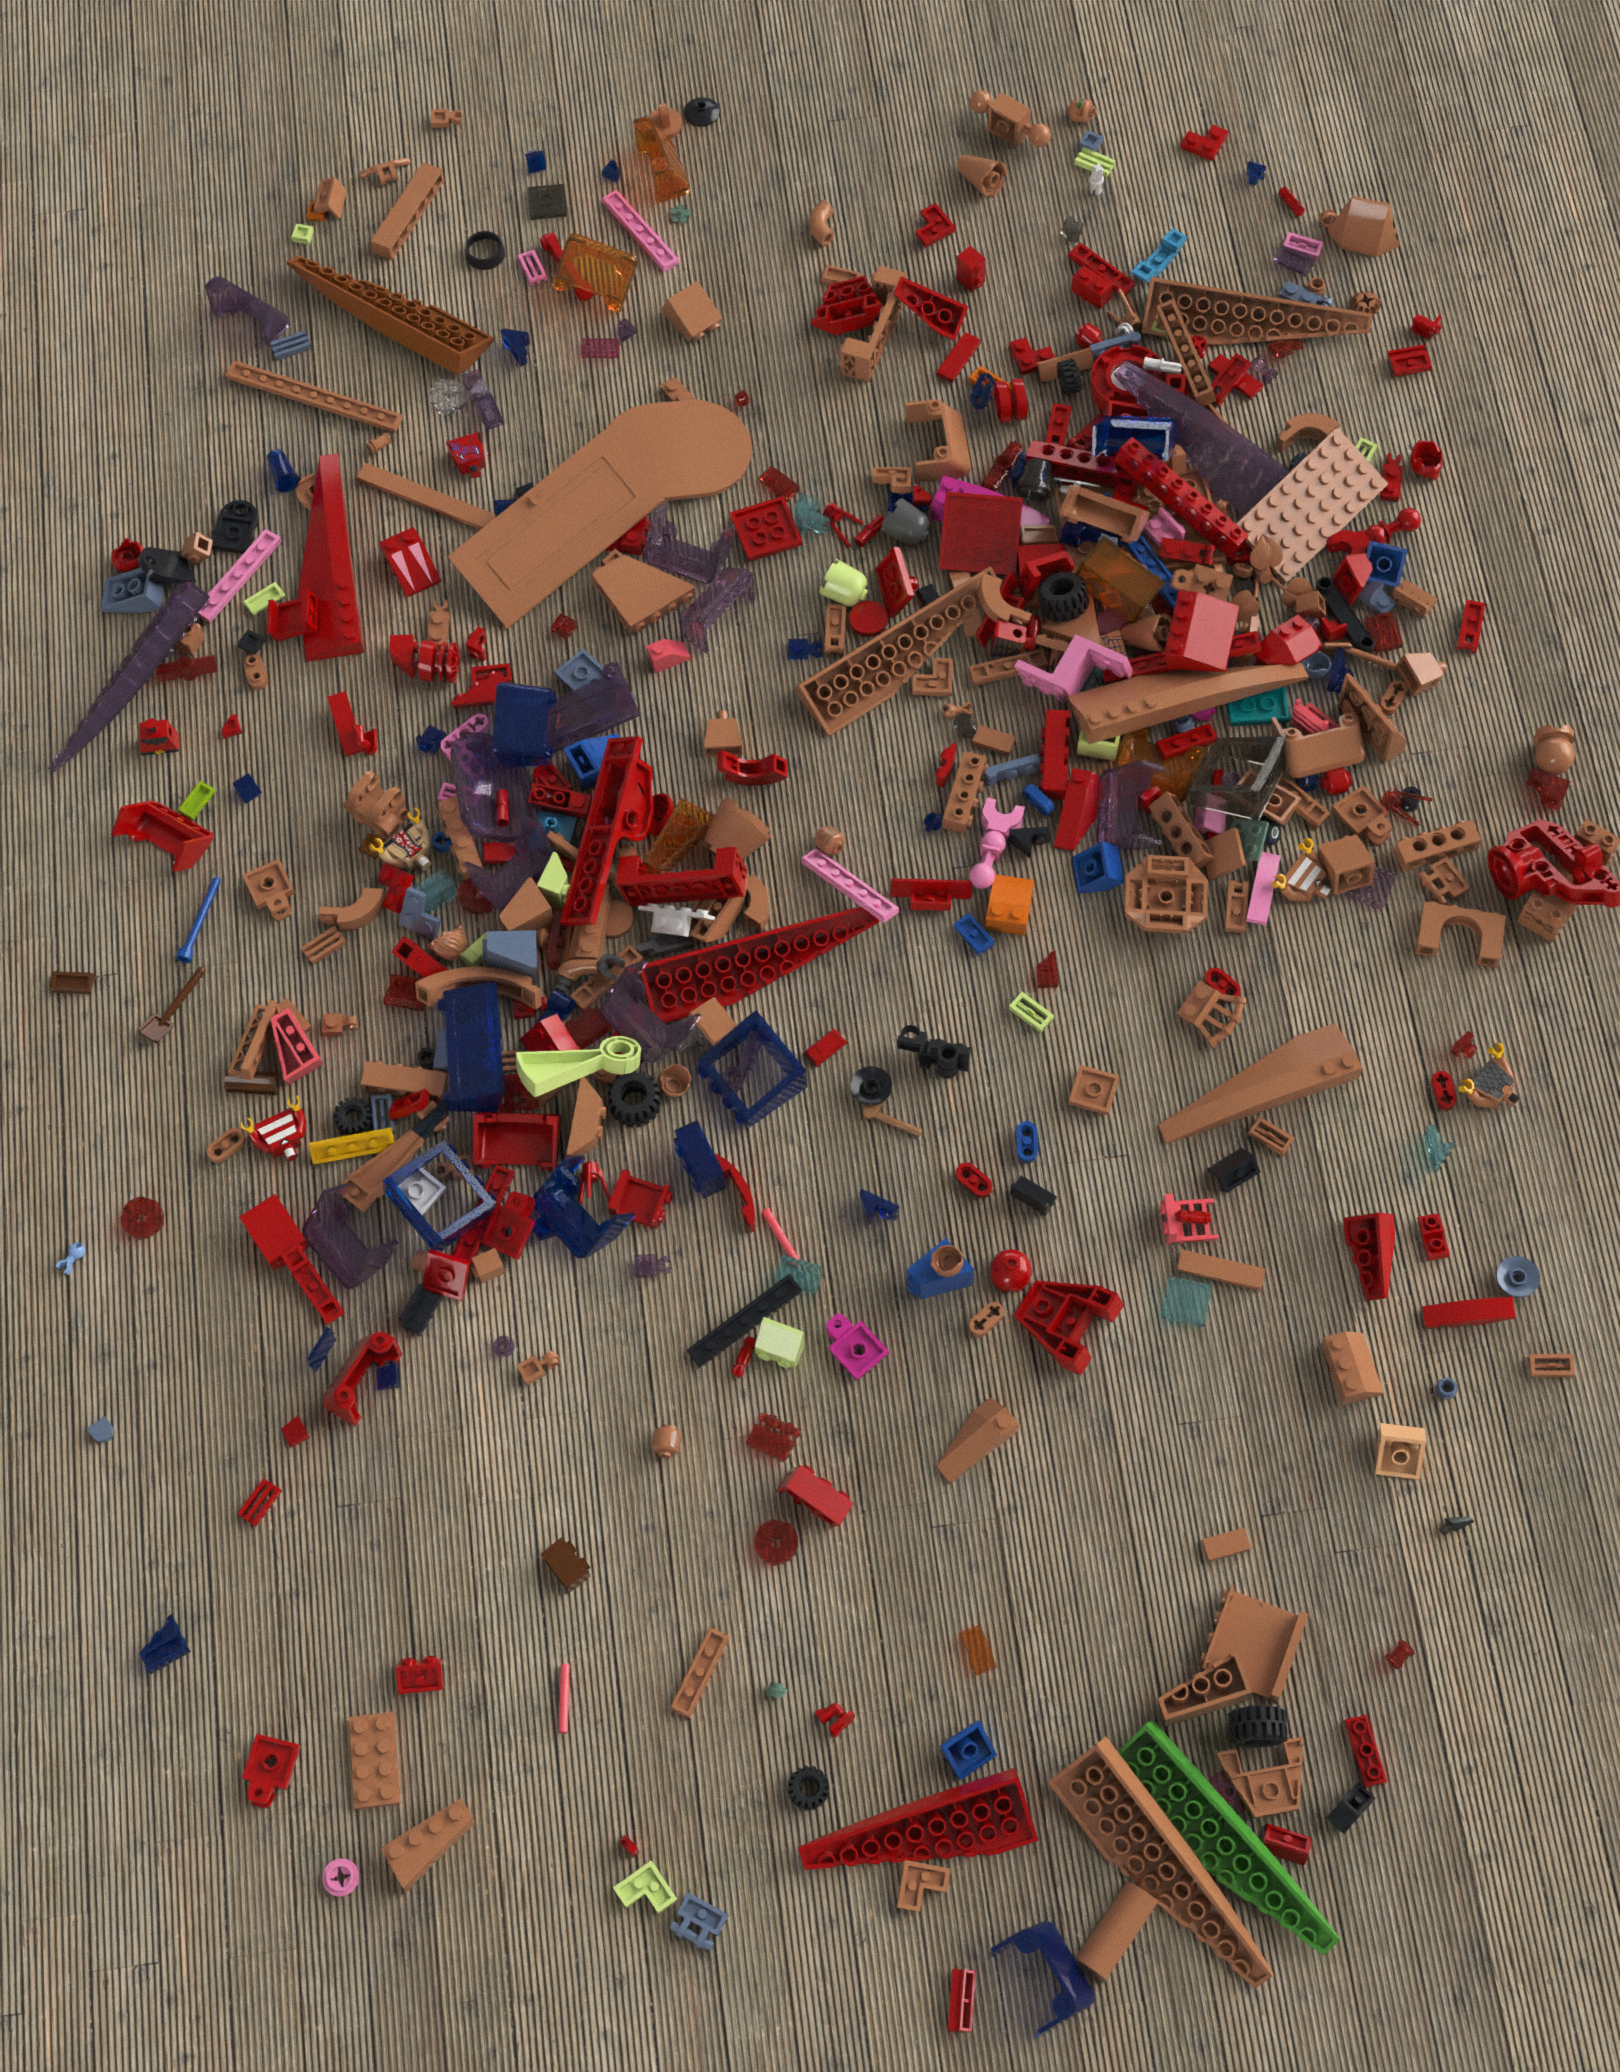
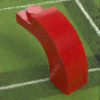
(752, 772)

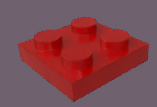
(446, 1274)

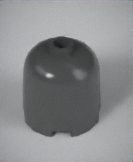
(906, 524)

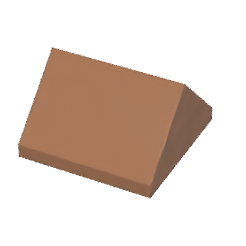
(714, 1021)

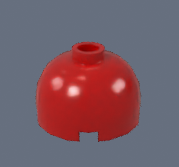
(1010, 1270)

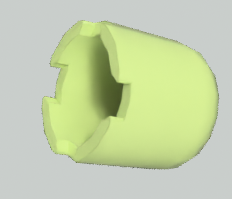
(844, 584)

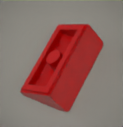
(1287, 1844)

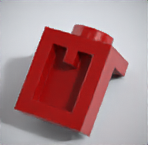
(1426, 327)

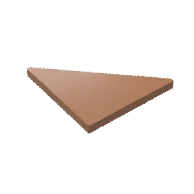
(1084, 626)

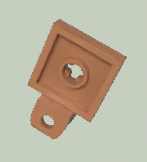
(1201, 577)
(1371, 822)
(274, 896)

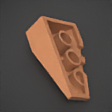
(980, 1435)

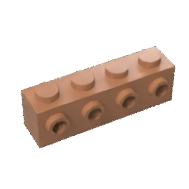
(964, 792)
(463, 842)

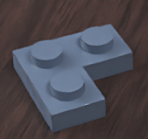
(415, 918)

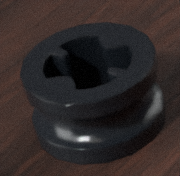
(426, 1051)

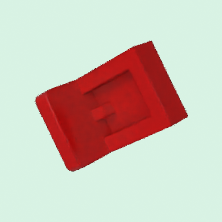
(474, 644)

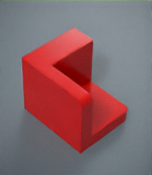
(1332, 630)

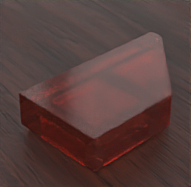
(1047, 972)

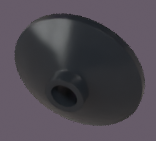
(701, 111)
(869, 1077)

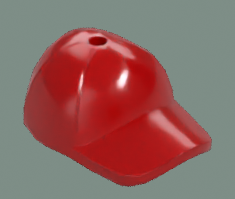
(662, 811)

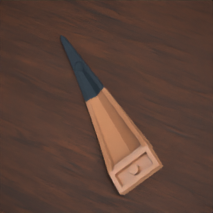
(367, 1180)

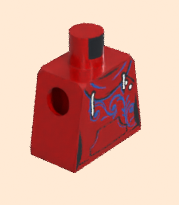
(467, 454)

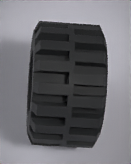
(1063, 596)
(634, 1113)
(1257, 1726)

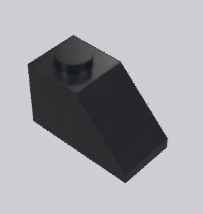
(1350, 1808)

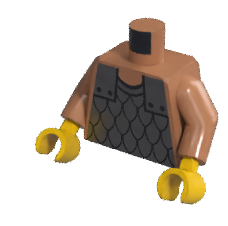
(1492, 1083)

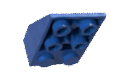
(586, 759)

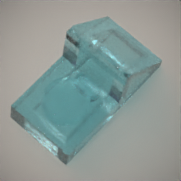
(1437, 1152)

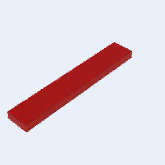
(469, 1243)

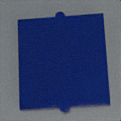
(321, 1349)

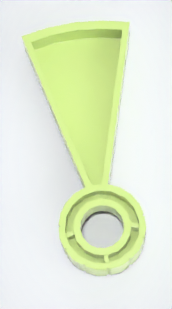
(552, 1069)

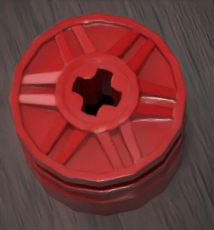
(436, 661)

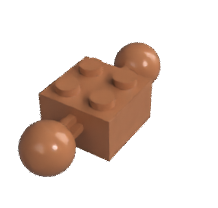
(1009, 119)

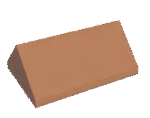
(1281, 804)

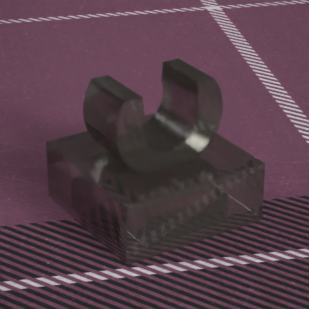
(1072, 229)

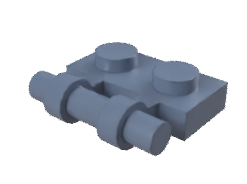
(703, 1915)

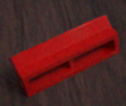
(961, 2000)

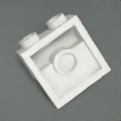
(422, 1190)

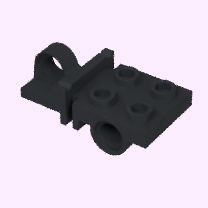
(938, 1052)

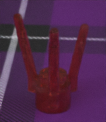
(1392, 801)

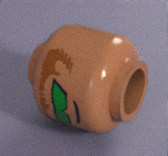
(1081, 110)

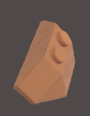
(725, 913)
(586, 1120)

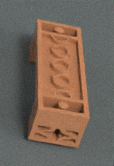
(861, 358)
(1550, 913)

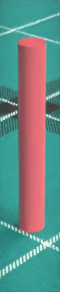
(779, 1233)
(564, 1698)

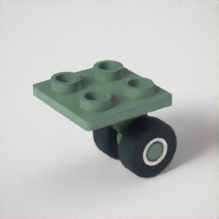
(1254, 835)

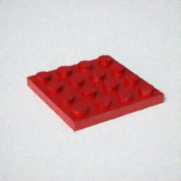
(980, 533)

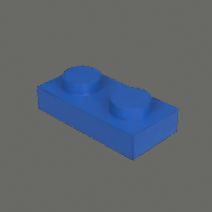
(974, 934)

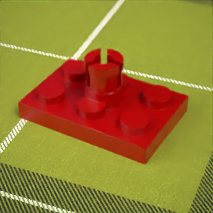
(895, 582)

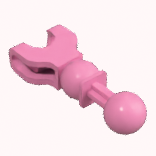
(993, 841)

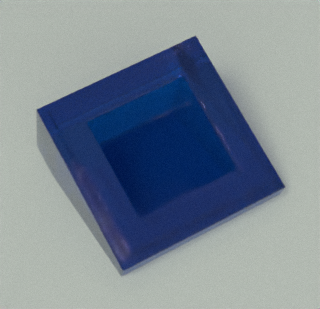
(246, 788)
(387, 1377)

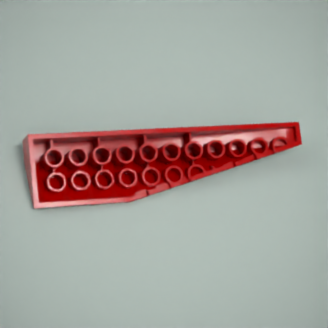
(329, 569)
(744, 964)

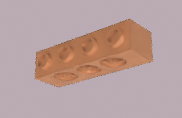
(1170, 804)
(1410, 858)

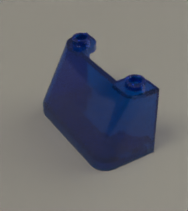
(522, 725)

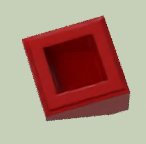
(295, 1432)

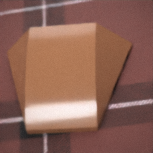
(1364, 227)

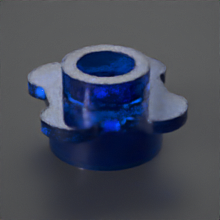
(933, 821)

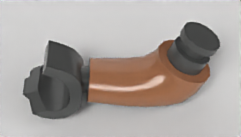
(573, 969)

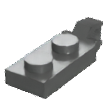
(664, 944)

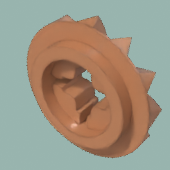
(1358, 305)

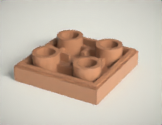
(1227, 854)

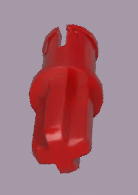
(869, 531)

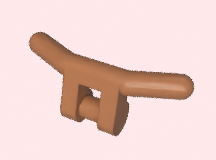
(384, 167)

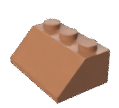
(1351, 1366)

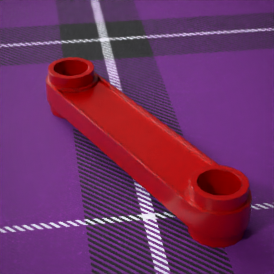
(550, 243)

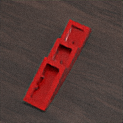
(1469, 1312)

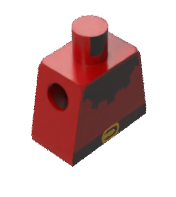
(157, 737)

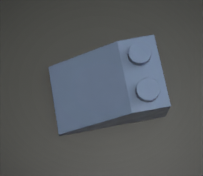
(132, 593)

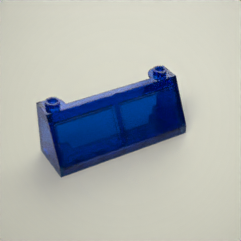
(473, 1048)

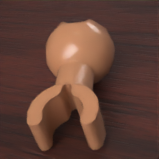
(950, 710)

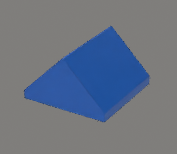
(1386, 563)
(968, 1750)

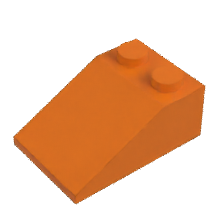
(1009, 904)

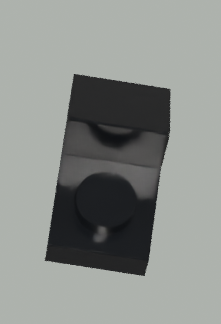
(1024, 837)

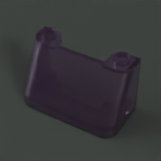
(230, 298)

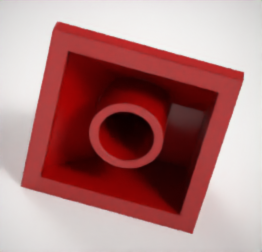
(1352, 576)

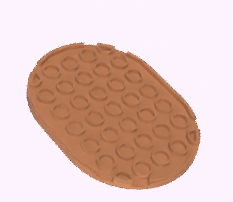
(684, 446)

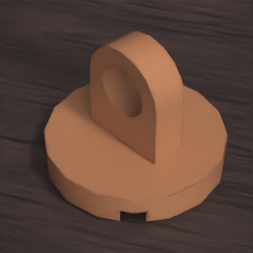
(667, 119)

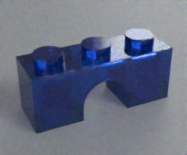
(1075, 534)

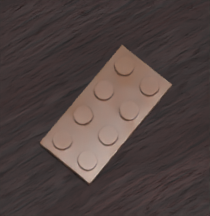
(374, 1760)

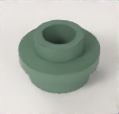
(776, 1690)

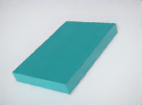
(1260, 708)

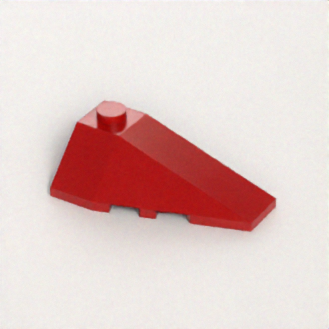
(935, 309)

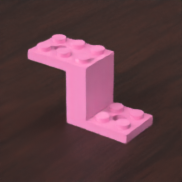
(1074, 668)

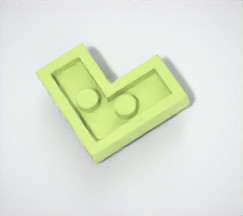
(646, 1882)

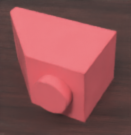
(666, 654)

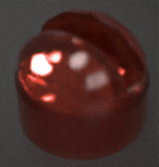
(742, 398)

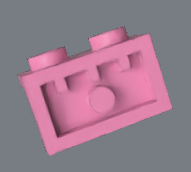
(1164, 526)

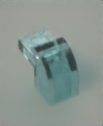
(807, 515)

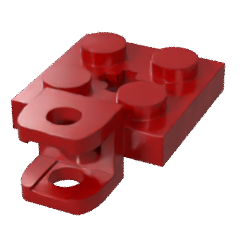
(514, 1215)
(266, 1779)

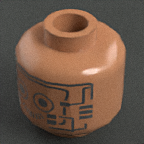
(829, 840)
(666, 1441)

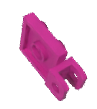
(850, 1336)

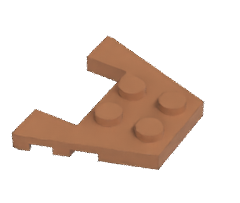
(1268, 1789)

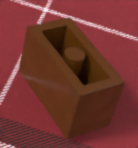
(565, 1564)

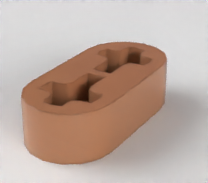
(1397, 699)
(989, 1323)

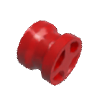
(1200, 344)

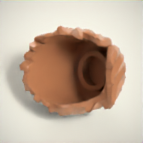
(450, 944)

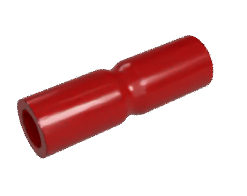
(502, 808)

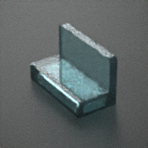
(804, 1273)

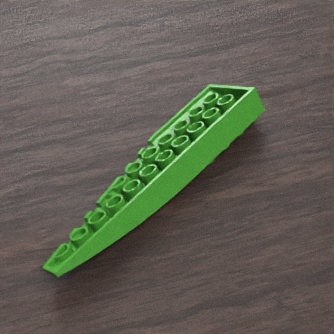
(1221, 1837)

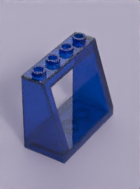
(785, 1090)
(454, 1231)

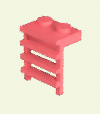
(1310, 719)
(1174, 1229)

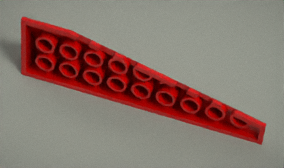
(961, 1821)

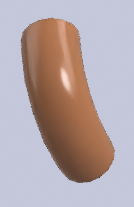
(818, 223)

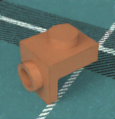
(441, 1125)

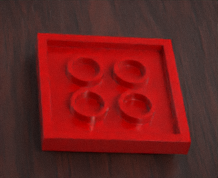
(766, 528)

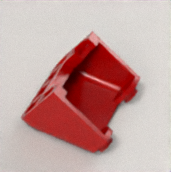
(516, 1139)
(340, 1395)

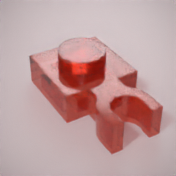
(1284, 348)

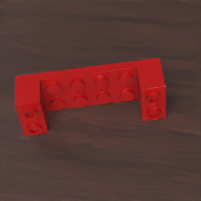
(722, 882)

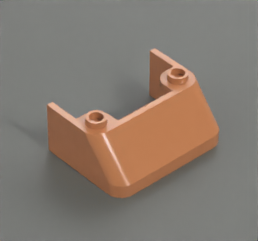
(950, 459)
(1104, 513)
(1323, 749)

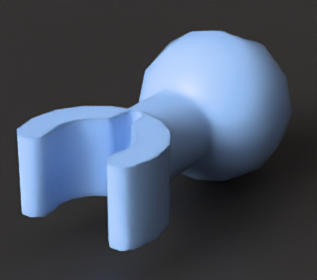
(75, 1252)

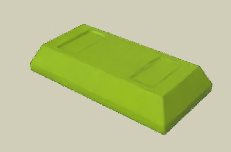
(196, 800)

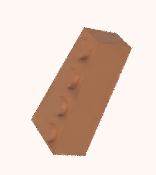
(1207, 1691)

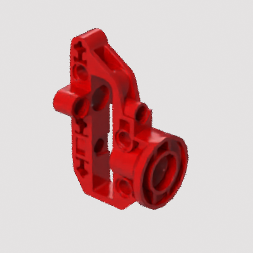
(1522, 867)

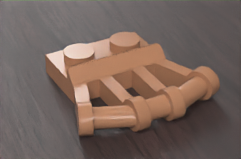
(1201, 1004)

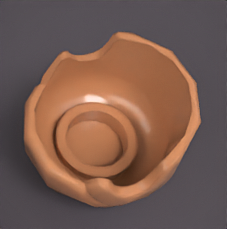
(675, 1080)
(947, 1261)

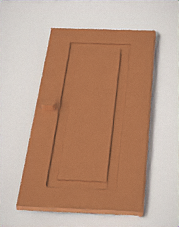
(555, 529)

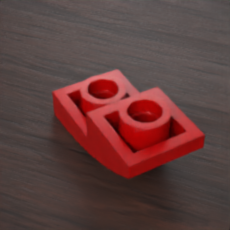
(948, 759)
(1433, 1236)

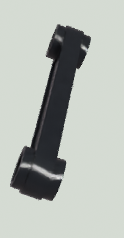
(1344, 614)

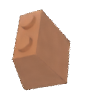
(692, 312)
(1346, 864)
(526, 910)

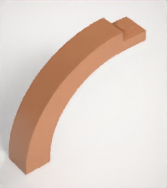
(508, 984)

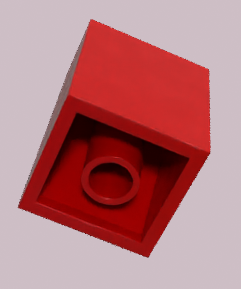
(272, 1230)

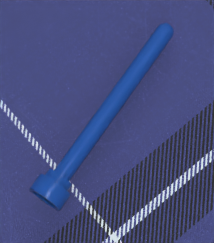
(185, 953)

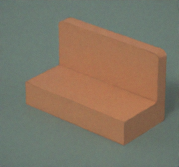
(330, 197)

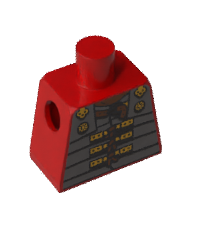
(1010, 639)

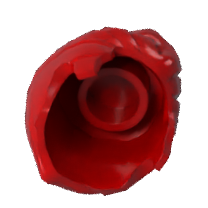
(1426, 459)
(126, 556)

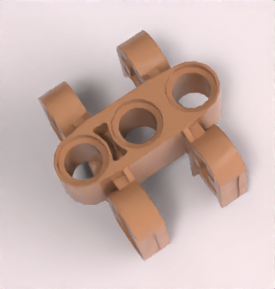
(375, 808)

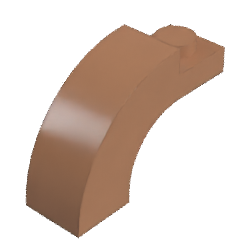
(1306, 426)
(994, 604)
(758, 910)
(357, 914)

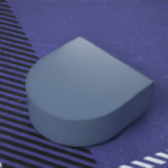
(101, 1430)

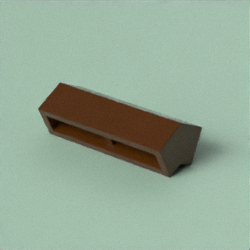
(262, 1083)

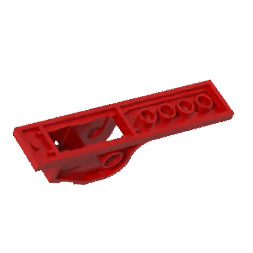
(628, 819)

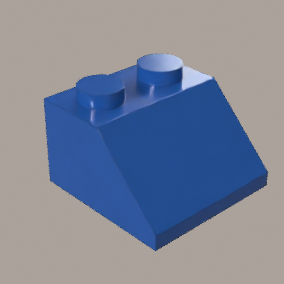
(1098, 868)

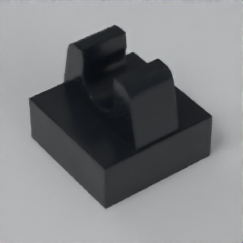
(251, 642)

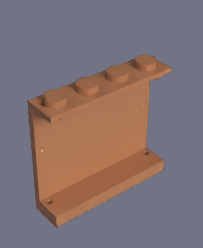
(1263, 1638)

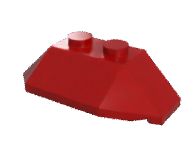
(1289, 643)

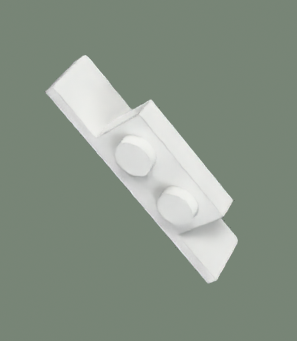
(672, 921)

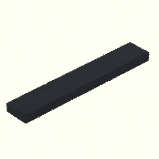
(744, 1320)

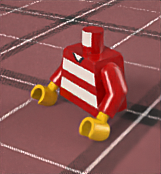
(279, 1133)

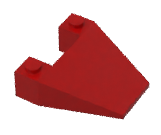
(1060, 1315)

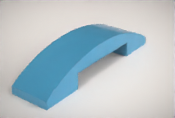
(1161, 257)

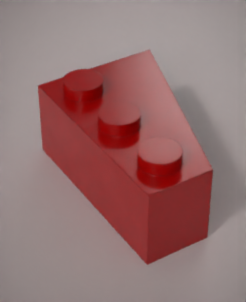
(816, 1495)

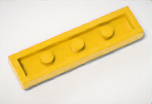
(351, 1145)

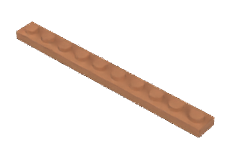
(314, 396)

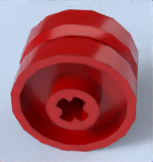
(1010, 400)

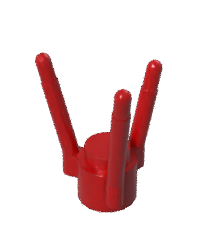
(835, 514)
(590, 1174)

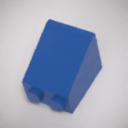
(926, 1283)

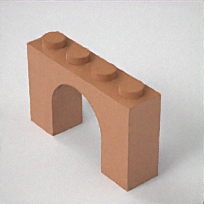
(1486, 926)

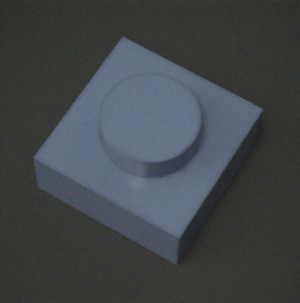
(1091, 141)

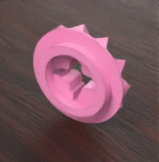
(332, 1872)

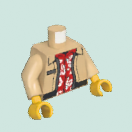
(406, 847)

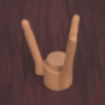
(1132, 316)

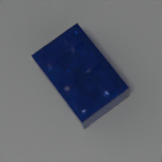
(699, 1159)

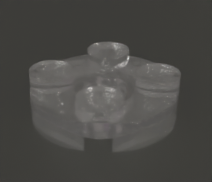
(444, 388)

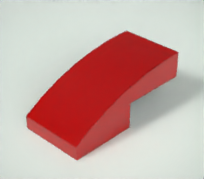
(498, 852)

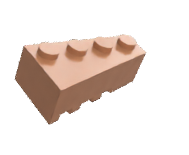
(427, 1842)

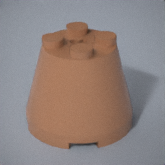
(736, 829)

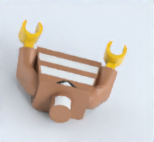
(1304, 878)

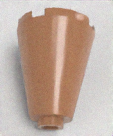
(983, 173)
(1148, 633)

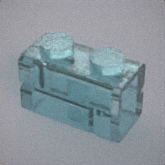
(439, 889)

